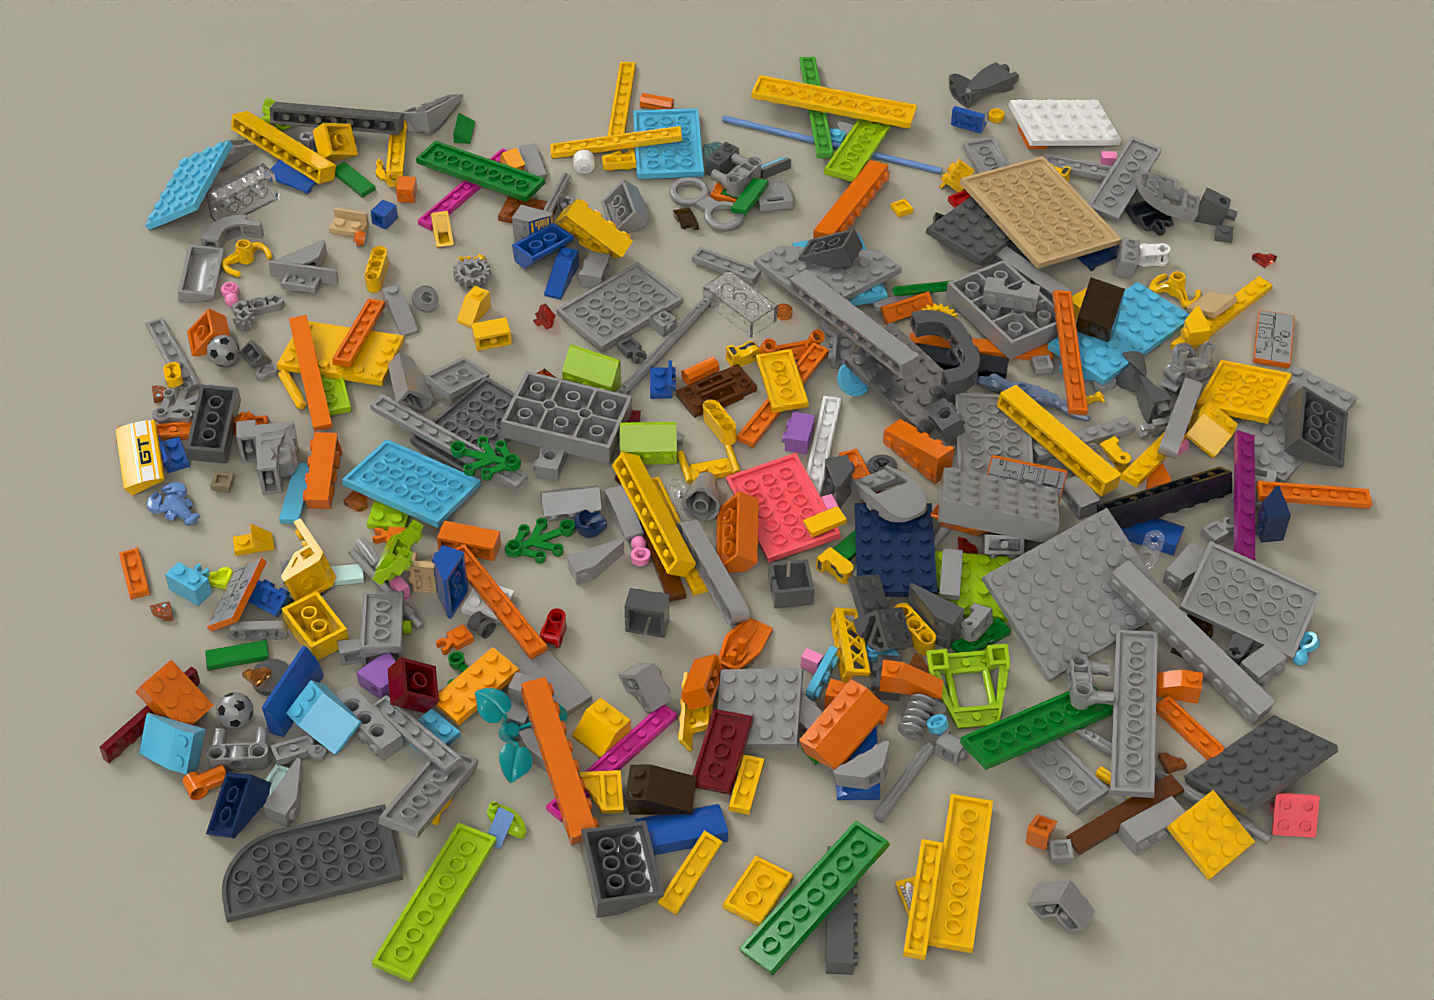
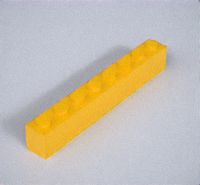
(283, 147)
(1059, 440)
(653, 515)

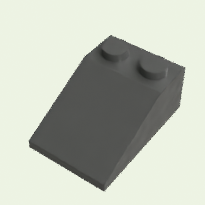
(833, 250)
(938, 614)

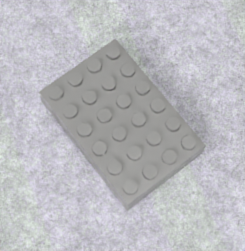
(1007, 328)
(566, 416)
(998, 505)

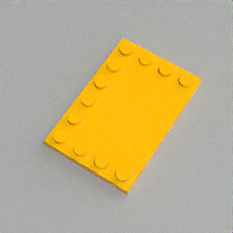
(369, 365)

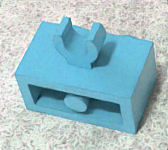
(189, 583)

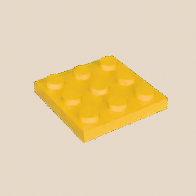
(1210, 834)

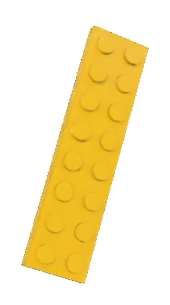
(960, 874)

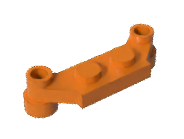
(798, 348)

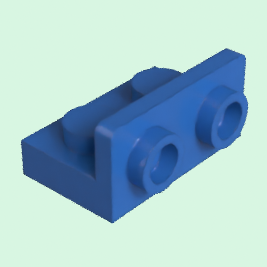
(968, 119)
(661, 381)
(173, 455)
(269, 598)

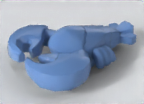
(173, 503)

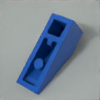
(562, 272)

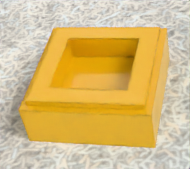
(901, 207)

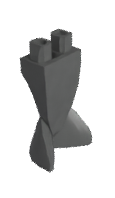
(992, 78)
(1151, 399)

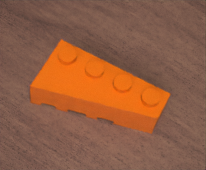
(919, 449)
(322, 470)

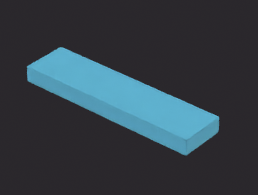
(293, 502)

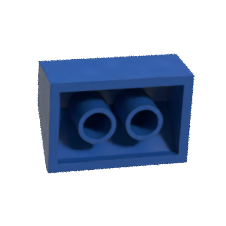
(540, 245)
(450, 578)

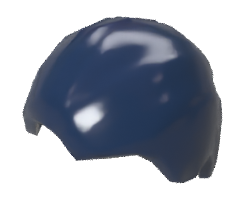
(589, 524)

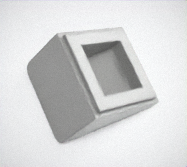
(1170, 386)

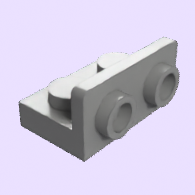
(841, 350)

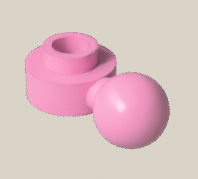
(230, 292)
(639, 555)

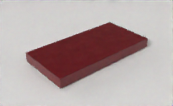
(722, 751)

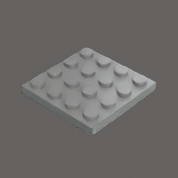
(769, 697)

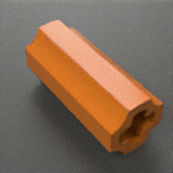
(656, 102)
(700, 370)

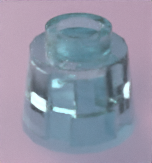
(709, 148)

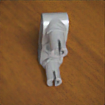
(741, 176)
(1195, 368)
(1080, 682)
(238, 755)

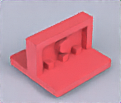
(1295, 814)

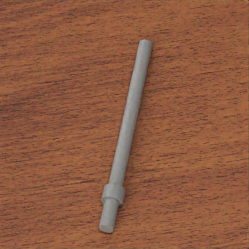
(408, 612)

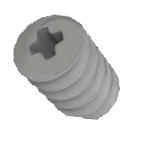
(914, 716)

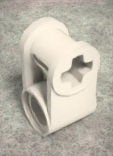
(1151, 254)

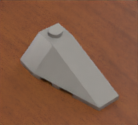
(431, 114)

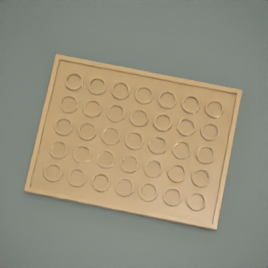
(1040, 212)

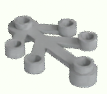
(165, 413)

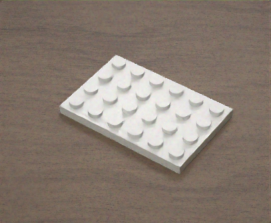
(1064, 122)

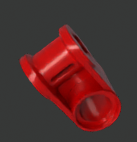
(554, 627)

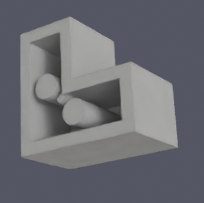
(647, 684)
(518, 712)
(1064, 902)

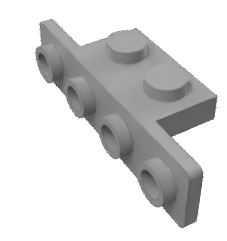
(302, 277)

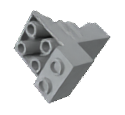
(272, 448)

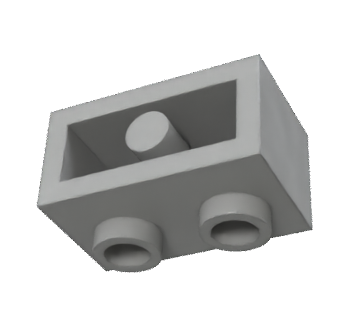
(996, 544)

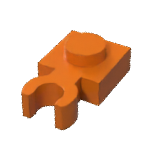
(385, 535)
(457, 638)

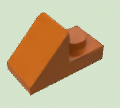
(1040, 831)

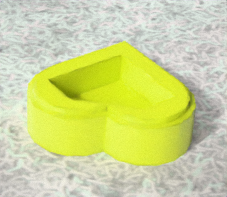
(220, 578)

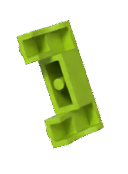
(397, 553)

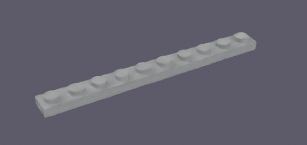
(438, 436)

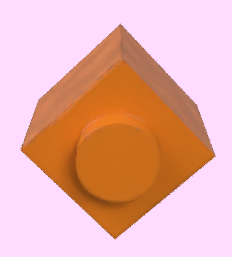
(406, 189)

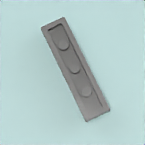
(723, 263)

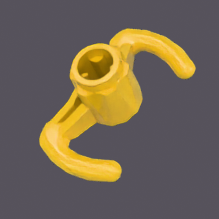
(244, 254)
(1174, 286)

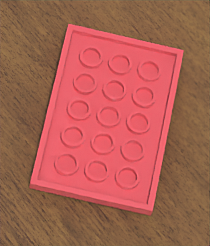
(784, 502)

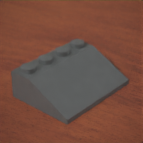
(1315, 429)
(620, 867)

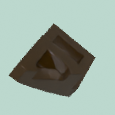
(686, 218)

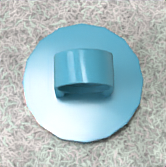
(850, 383)

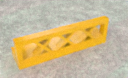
(844, 641)

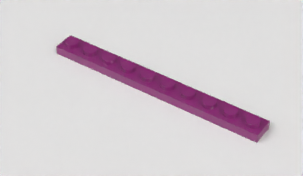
(1244, 494)

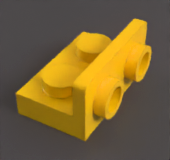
(955, 173)

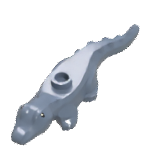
(1041, 396)

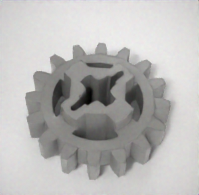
(472, 272)

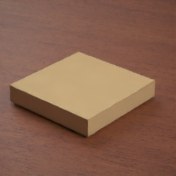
(1213, 303)

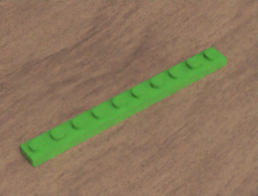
(817, 119)

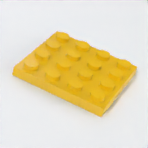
(1245, 390)

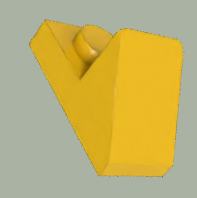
(442, 229)
(257, 541)

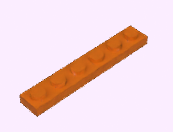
(358, 333)
(1317, 494)

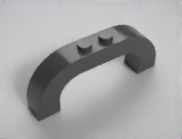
(948, 327)

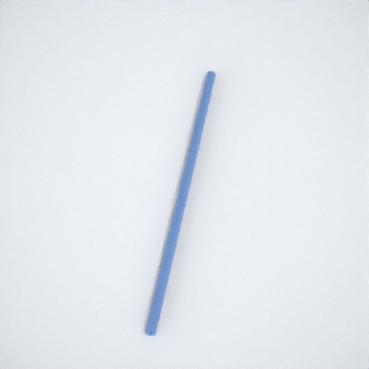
(835, 145)

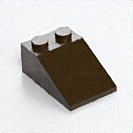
(1100, 309)
(659, 791)

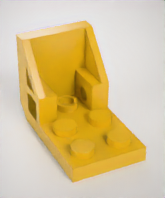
(308, 567)

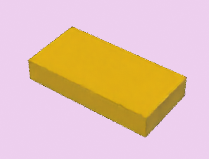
(824, 521)

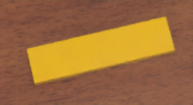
(690, 872)

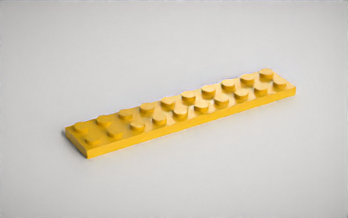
(834, 101)

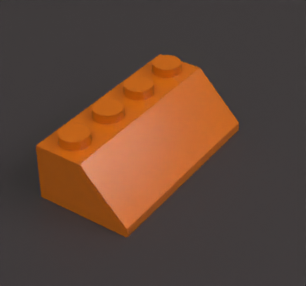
(738, 532)
(843, 725)

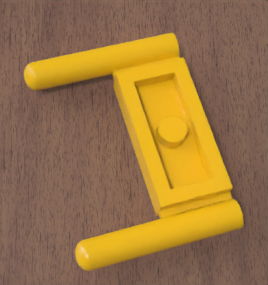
(719, 468)

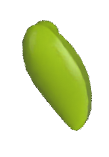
(517, 825)

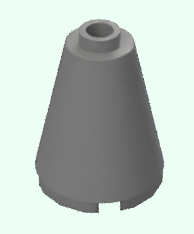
(702, 498)

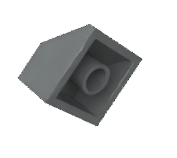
(838, 478)

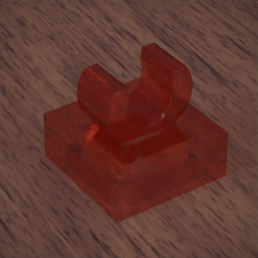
(544, 317)

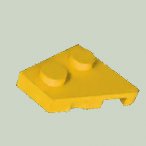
(619, 160)
(605, 790)

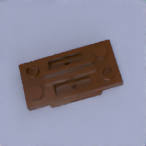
(725, 387)

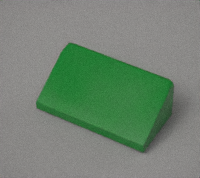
(463, 129)

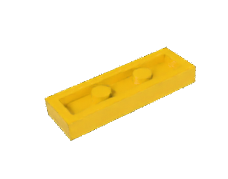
(746, 784)

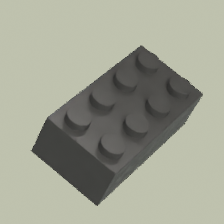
(213, 423)

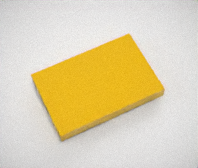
(758, 891)

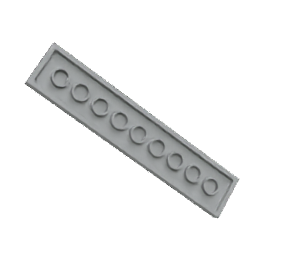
(1134, 714)

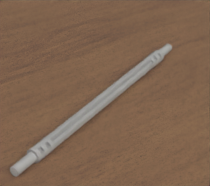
(664, 346)
(1189, 793)

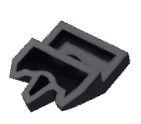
(1148, 217)

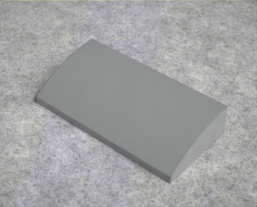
(200, 273)

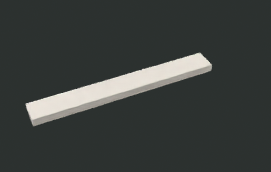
(823, 440)

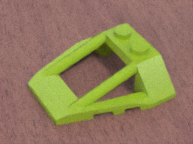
(967, 663)

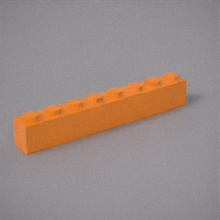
(854, 199)
(558, 758)

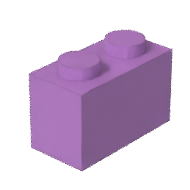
(798, 432)

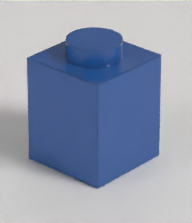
(384, 214)

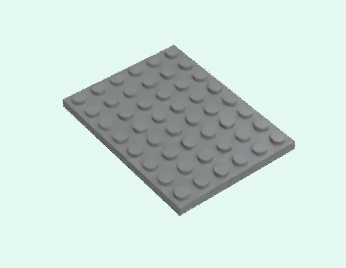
(1061, 593)

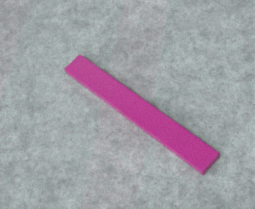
(454, 198)
(628, 747)

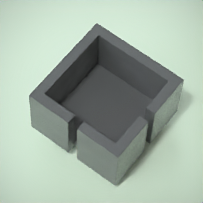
(792, 590)
(644, 604)

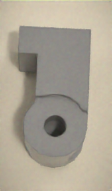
(977, 622)

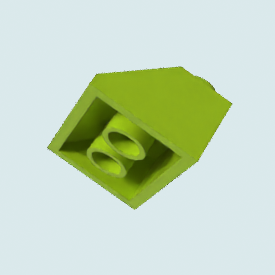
(592, 369)
(650, 440)

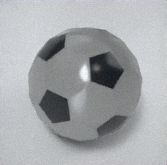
(223, 350)
(234, 710)

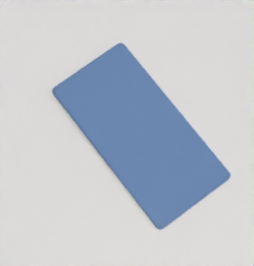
(500, 826)

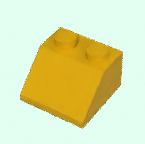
(335, 141)
(1210, 429)
(601, 727)

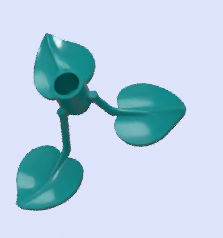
(513, 760)

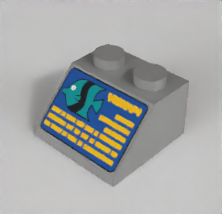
(528, 221)

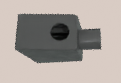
(1214, 208)

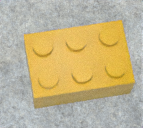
(315, 625)

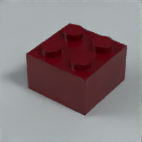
(413, 685)

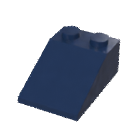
(237, 804)

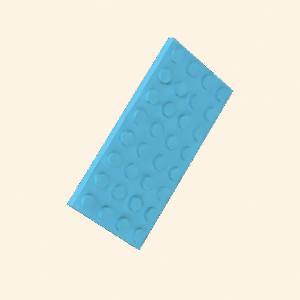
(1142, 326)

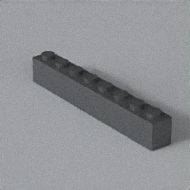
(314, 115)

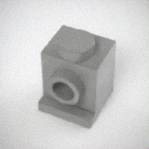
(662, 321)
(950, 749)

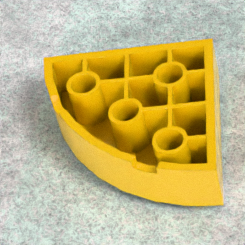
(593, 230)

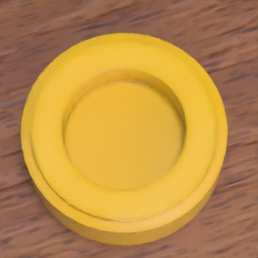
(996, 115)

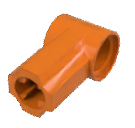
(198, 783)

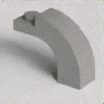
(231, 227)

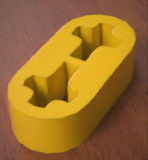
(173, 374)

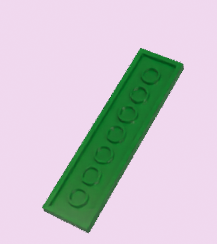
(481, 171)
(1030, 729)
(814, 897)

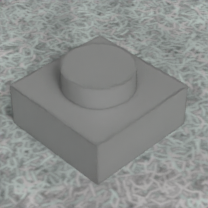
(1042, 364)
(1061, 851)

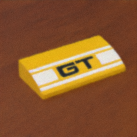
(140, 456)

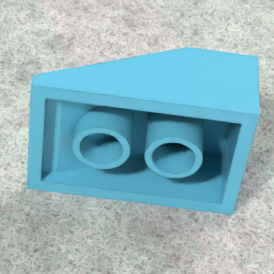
(324, 716)
(172, 743)

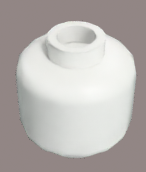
(583, 161)

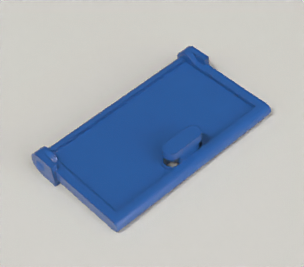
(289, 176)

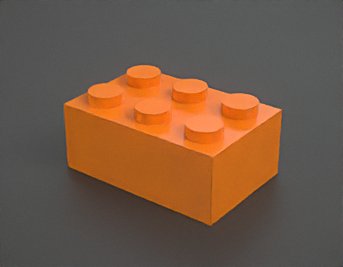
(174, 695)

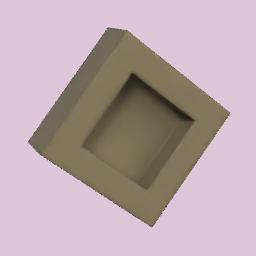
(222, 481)

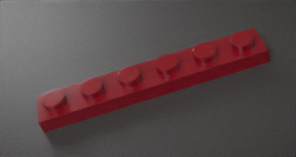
(134, 728)

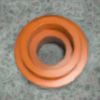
(359, 237)

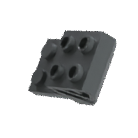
(883, 625)

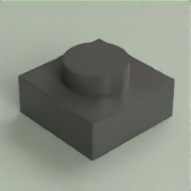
(1224, 233)

